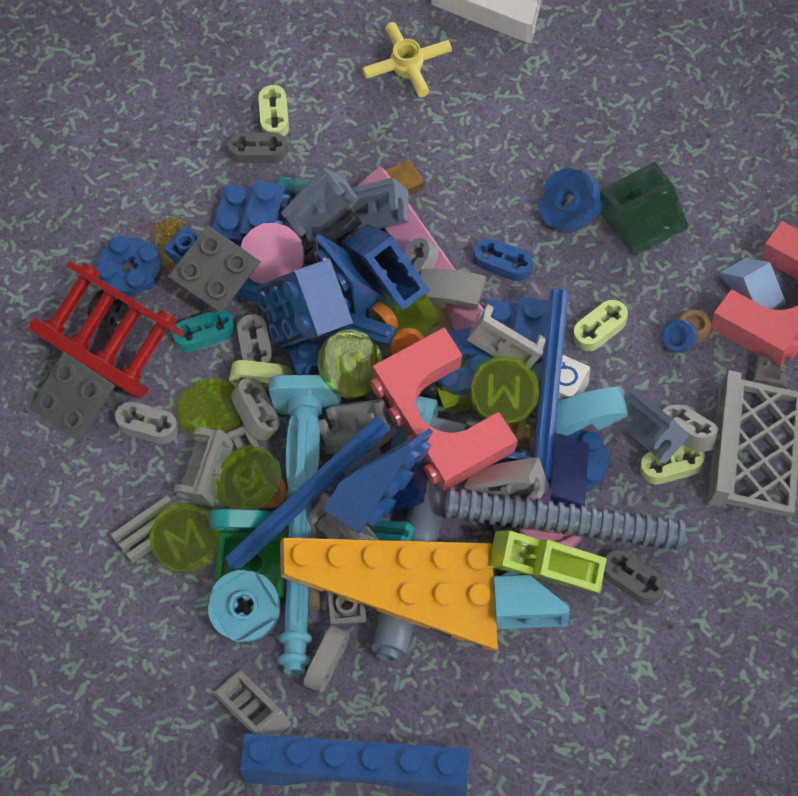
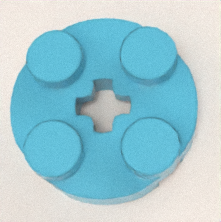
(224, 602)

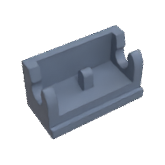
(319, 204)
(381, 204)
(653, 427)

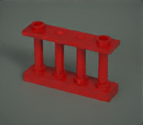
(78, 344)

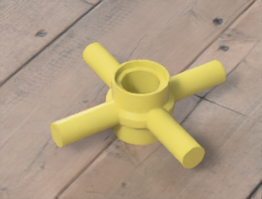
(407, 59)

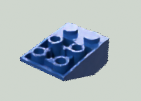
(355, 283)
(304, 304)
(369, 490)

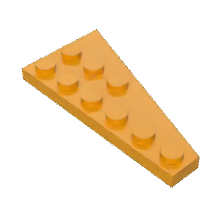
(415, 581)

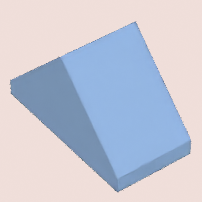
(755, 281)

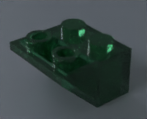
(643, 209)

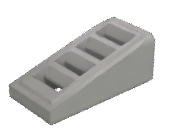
(269, 722)

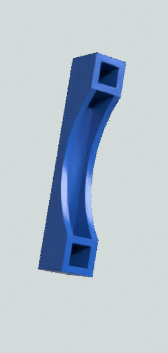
(400, 766)

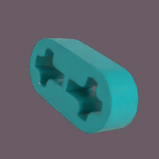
(204, 331)
(236, 519)

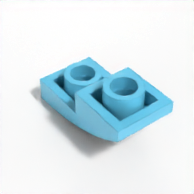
(593, 407)

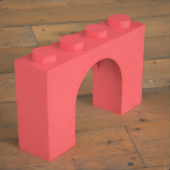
(758, 327)
(451, 455)

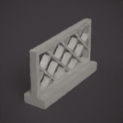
(725, 454)

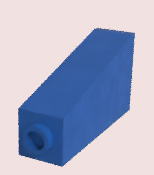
(386, 265)

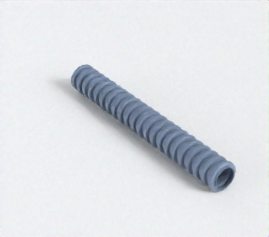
(565, 518)

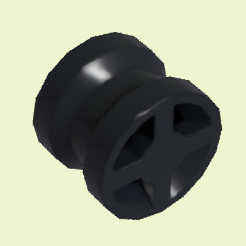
(114, 314)

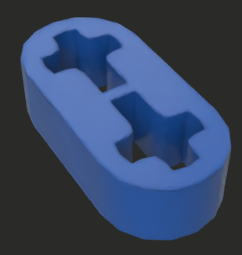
(503, 259)

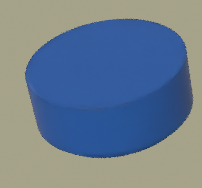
(679, 336)

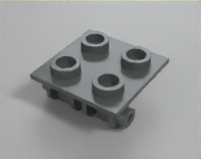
(214, 269)
(73, 397)

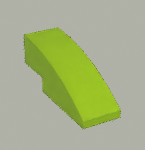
(547, 561)

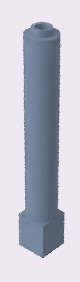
(393, 634)

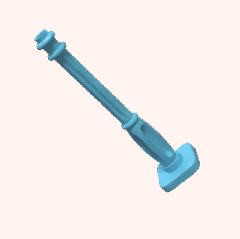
(303, 399)

